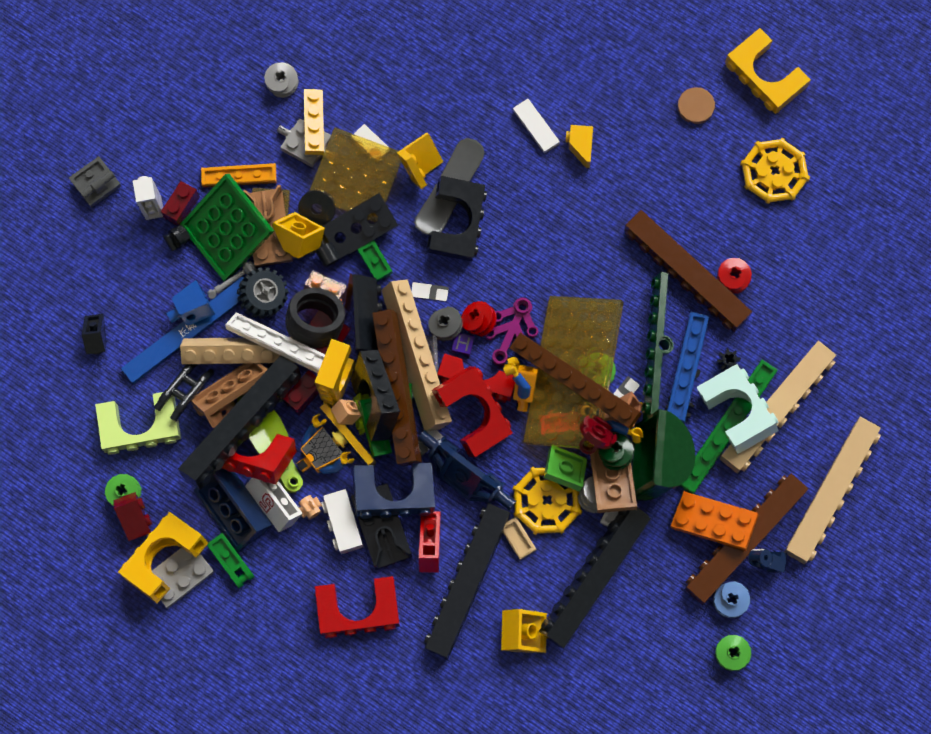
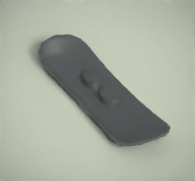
(461, 165)

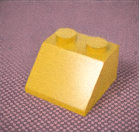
(298, 234)
(521, 631)

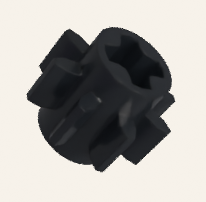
(732, 355)

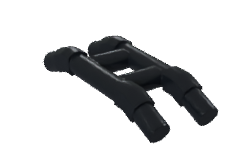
(185, 398)

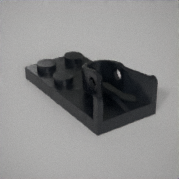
(385, 536)

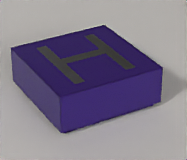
(463, 344)

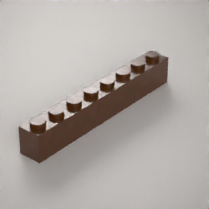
(687, 271)
(392, 355)
(728, 558)

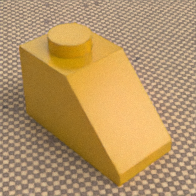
(580, 143)

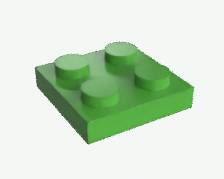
(565, 468)

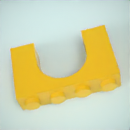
(773, 94)
(334, 372)
(169, 532)

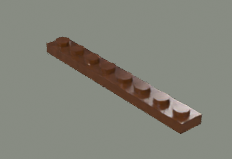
(575, 381)

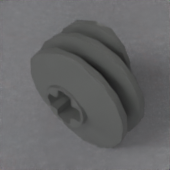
(442, 316)

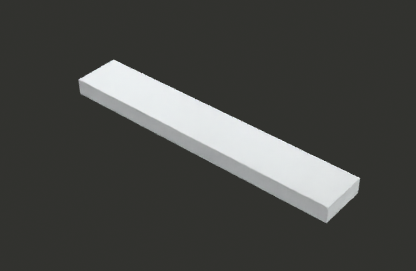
(275, 342)

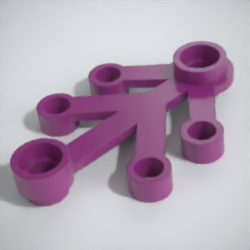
(512, 327)

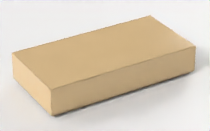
(518, 538)

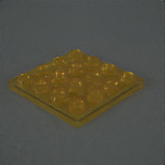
(356, 170)

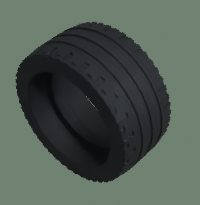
(320, 300)

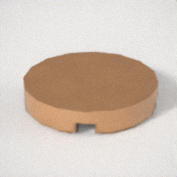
(696, 105)

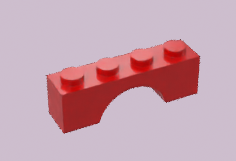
(500, 384)

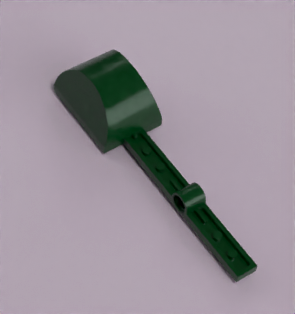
(667, 449)

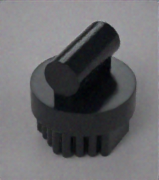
(177, 238)

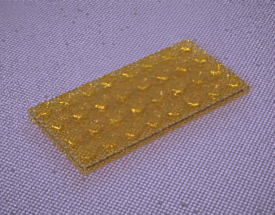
(585, 337)

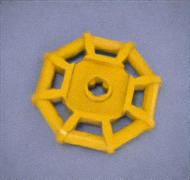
(779, 161)
(541, 511)

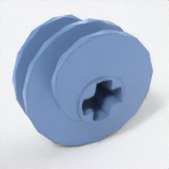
(735, 590)

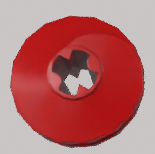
(737, 267)
(479, 318)

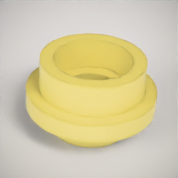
(339, 439)

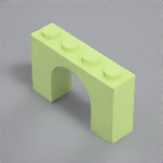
(115, 439)

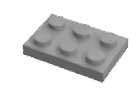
(182, 574)

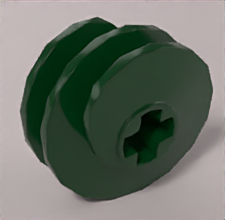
(620, 459)

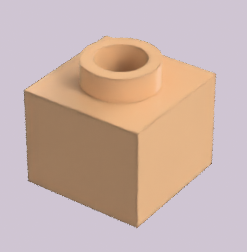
(346, 412)

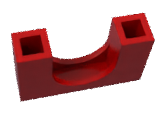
(494, 425)
(267, 465)
(333, 622)

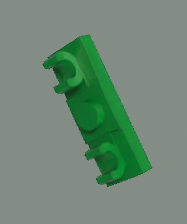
(377, 448)

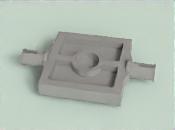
(295, 143)

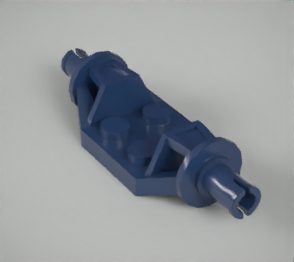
(463, 475)

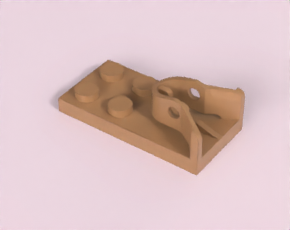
(272, 207)
(223, 392)
(612, 488)

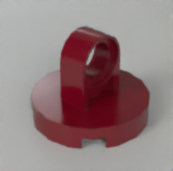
(597, 433)

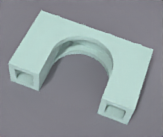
(733, 384)

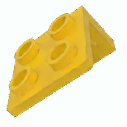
(419, 159)

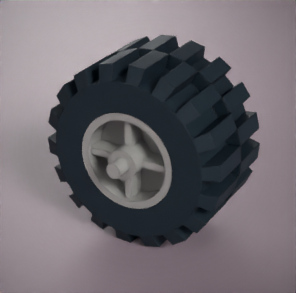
(262, 293)

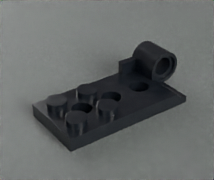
(333, 252)

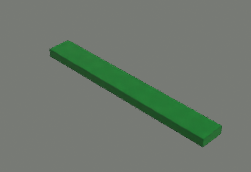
(718, 439)

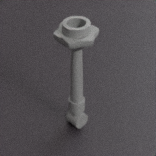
(247, 268)

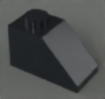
(94, 334)

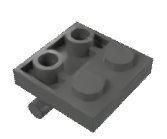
(95, 181)

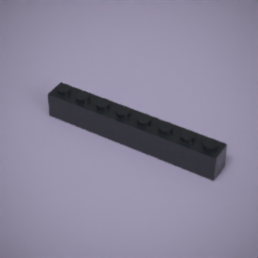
(240, 422)
(593, 576)
(467, 582)

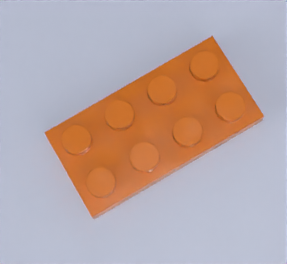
(714, 520)

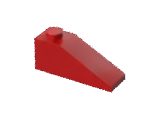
(429, 543)

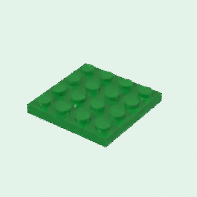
(227, 227)

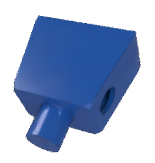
(191, 305)

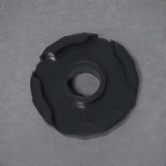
(319, 197)

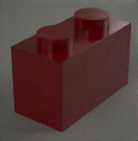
(180, 203)
(302, 393)
(132, 516)

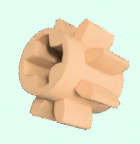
(310, 507)

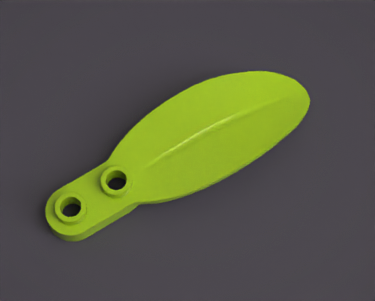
(261, 439)

